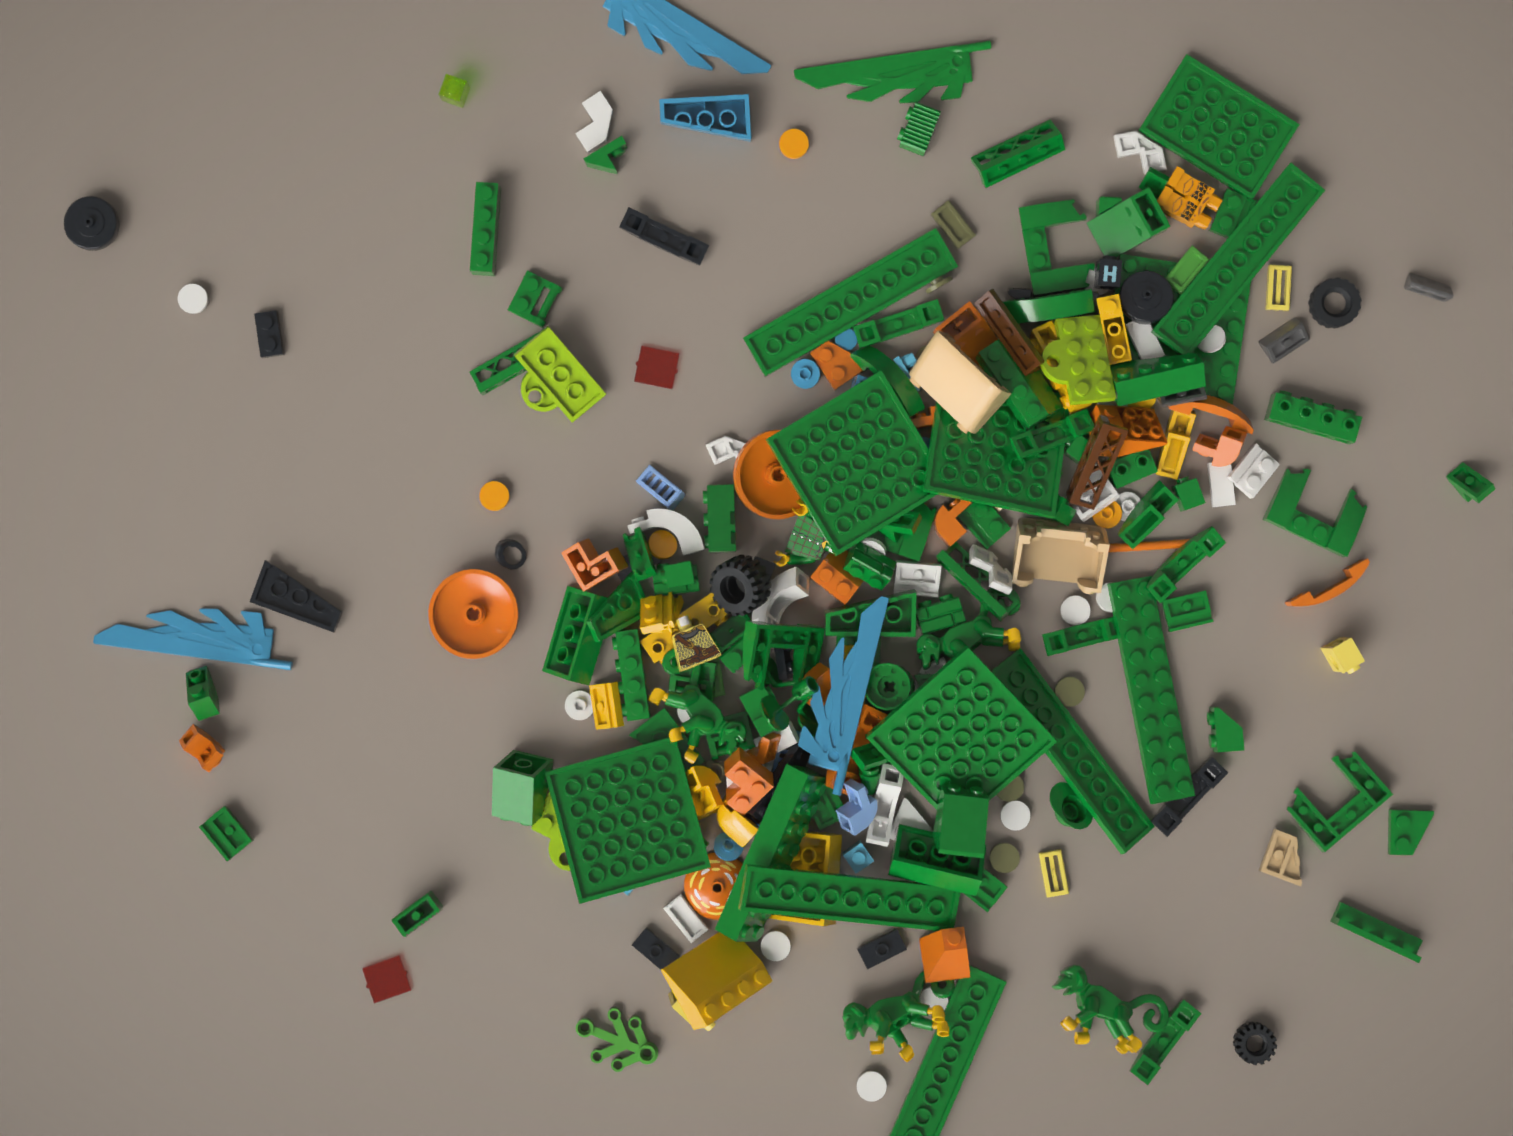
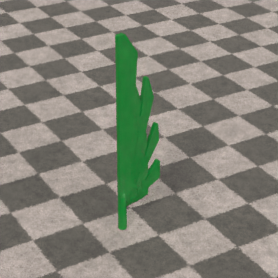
(909, 70)

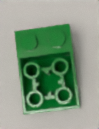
(1128, 224)

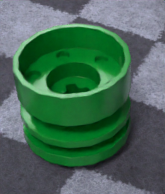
(877, 686)

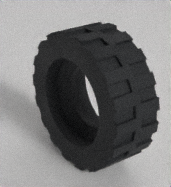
(1351, 298)

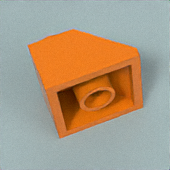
(834, 579)

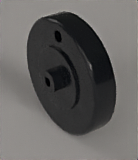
(91, 223)
(1146, 297)

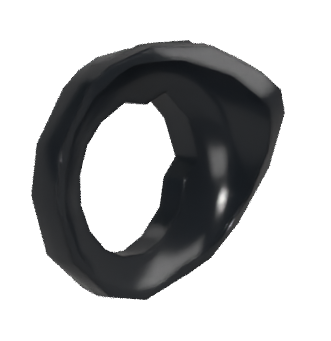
(501, 545)

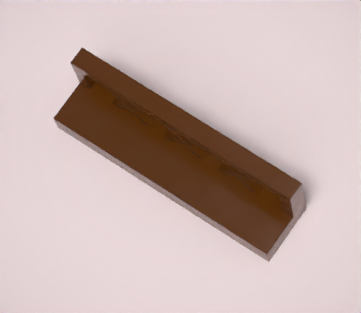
(1009, 332)
(1088, 460)

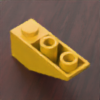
(1114, 329)

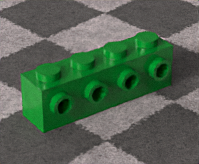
(1313, 418)
(632, 674)

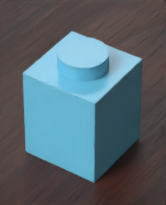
(857, 856)

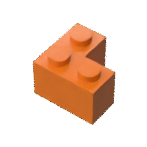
(590, 567)
(749, 780)

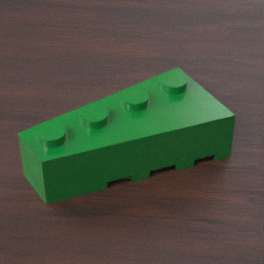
(1156, 377)
(898, 619)

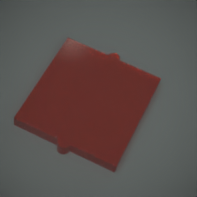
(656, 367)
(386, 979)

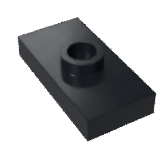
(881, 948)
(654, 949)

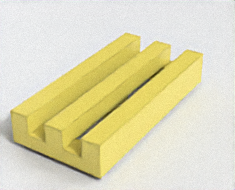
(1287, 288)
(1050, 854)

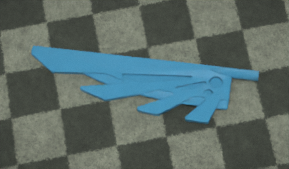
(683, 32)
(200, 640)
(844, 703)

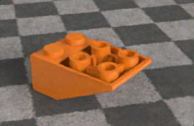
(968, 330)
(1142, 427)

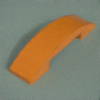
(1219, 407)
(1352, 573)

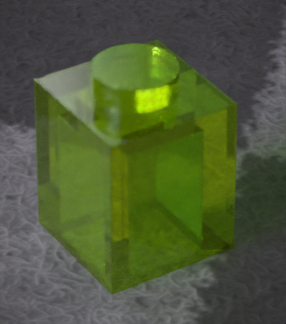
(454, 90)

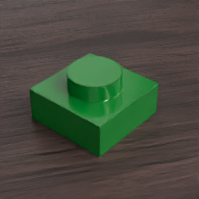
(1154, 180)

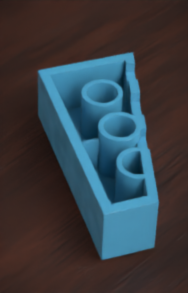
(713, 115)

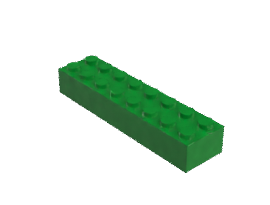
(774, 844)

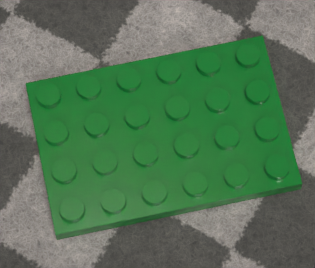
(1219, 127)

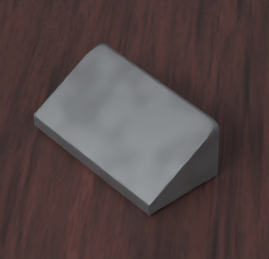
(1428, 288)
(1284, 340)
(1183, 397)

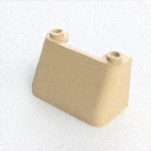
(957, 383)
(1060, 553)

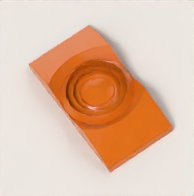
(868, 720)

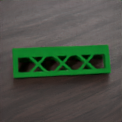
(1021, 155)
(502, 376)
(973, 585)
(1377, 931)

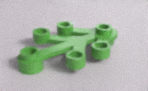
(620, 1041)

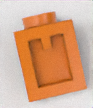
(766, 748)

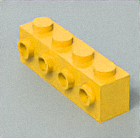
(1040, 338)
(702, 612)

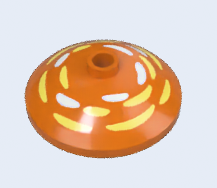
(699, 886)

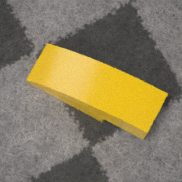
(1178, 438)

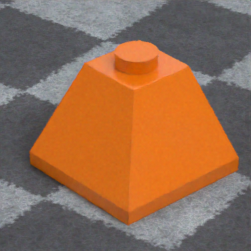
(945, 955)

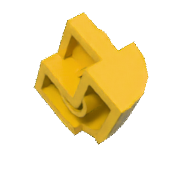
(703, 789)
(735, 825)

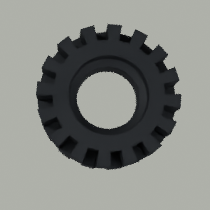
(1241, 1043)

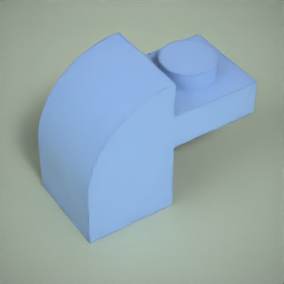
(859, 810)

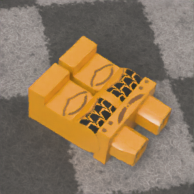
(1186, 199)

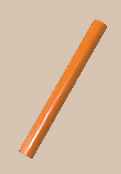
(1148, 545)

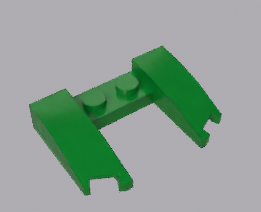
(1033, 224)
(1284, 515)
(910, 545)
(761, 636)
(1370, 796)

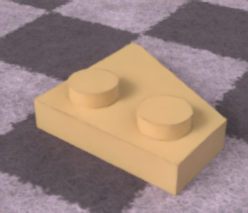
(1282, 858)

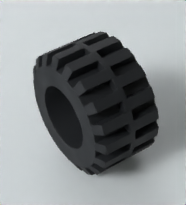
(727, 591)

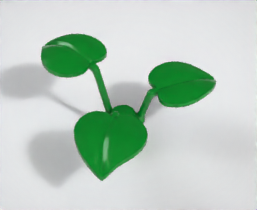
(802, 690)

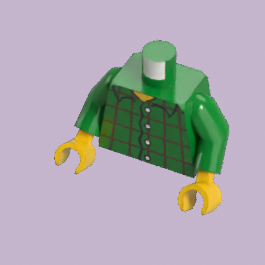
(806, 541)

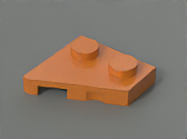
(835, 364)

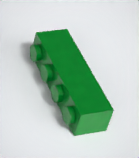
(485, 229)

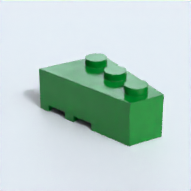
(720, 518)

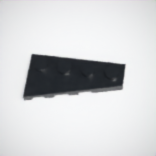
(289, 597)
(794, 756)

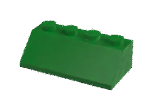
(1031, 395)
(572, 646)
(918, 860)

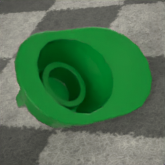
(1068, 807)

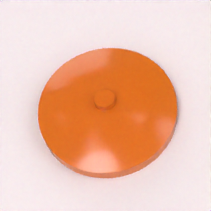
(762, 481)
(473, 614)

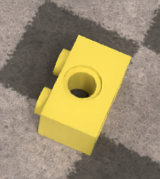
(1343, 655)

